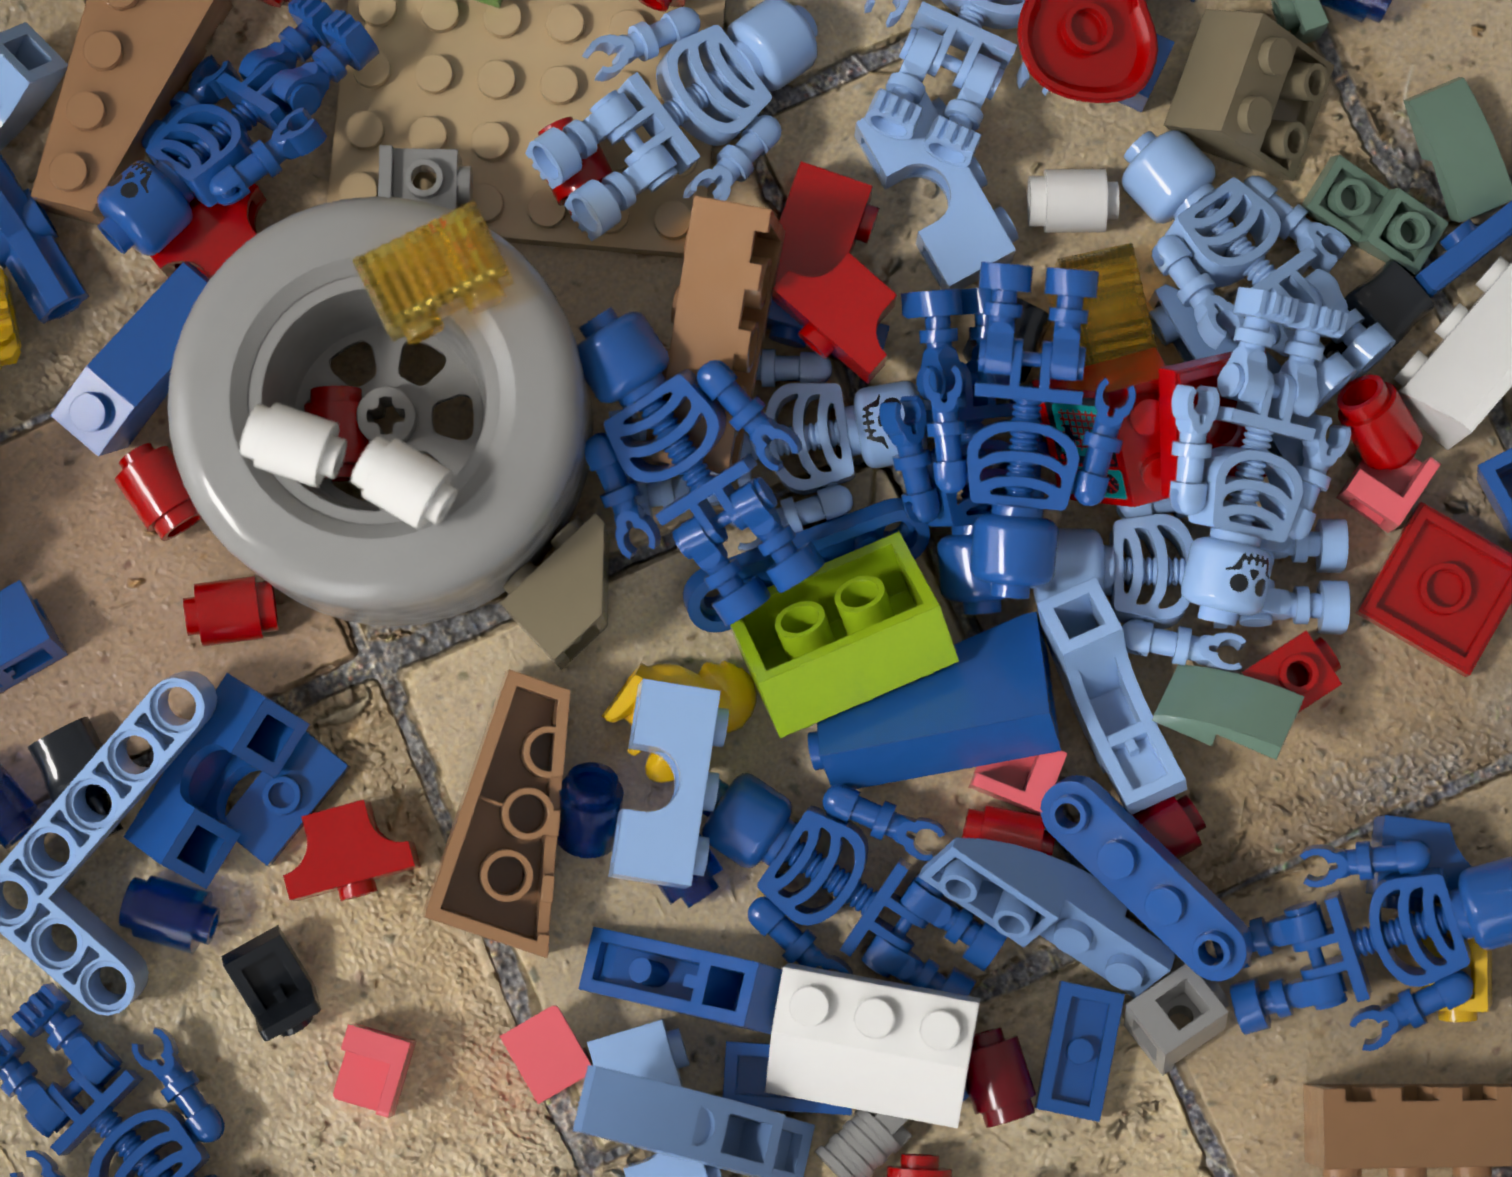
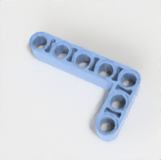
(85, 832)

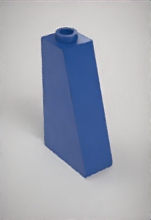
(964, 716)

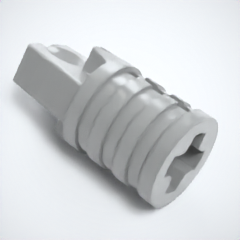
(864, 1144)

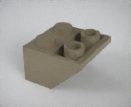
(1250, 92)
(567, 596)

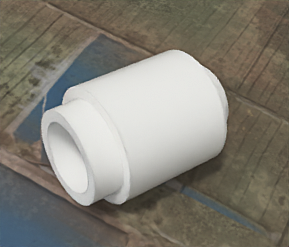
(1072, 200)
(293, 444)
(404, 482)

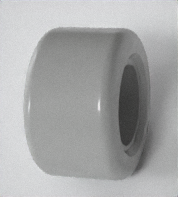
(270, 336)

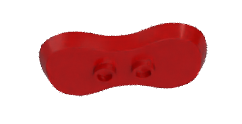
(1089, 47)

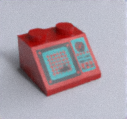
(1137, 469)

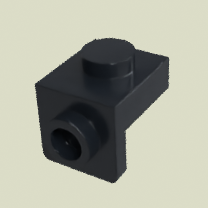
(273, 984)

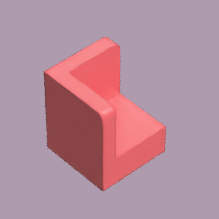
(1387, 494)
(1020, 780)
(547, 1053)
(373, 1068)

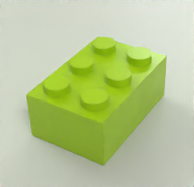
(844, 635)

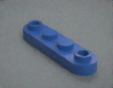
(830, 539)
(1147, 878)

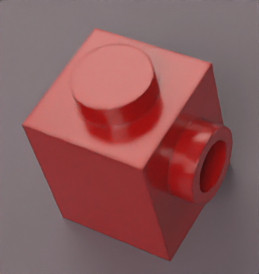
(1300, 667)

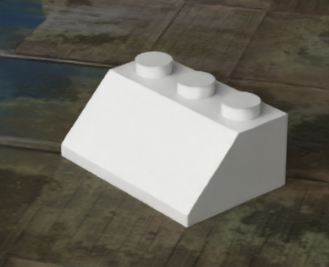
(1468, 368)
(871, 1045)

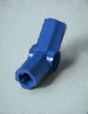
(33, 253)

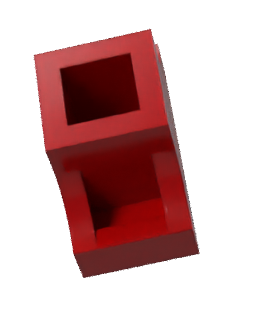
(212, 235)
(840, 313)
(347, 854)

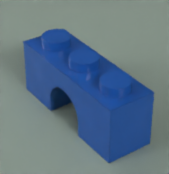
(185, 813)

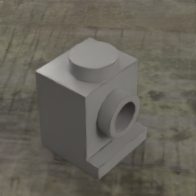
(401, 166)
(1183, 993)

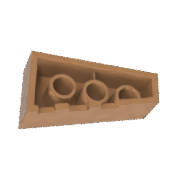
(116, 84)
(722, 307)
(505, 833)
(1407, 1128)

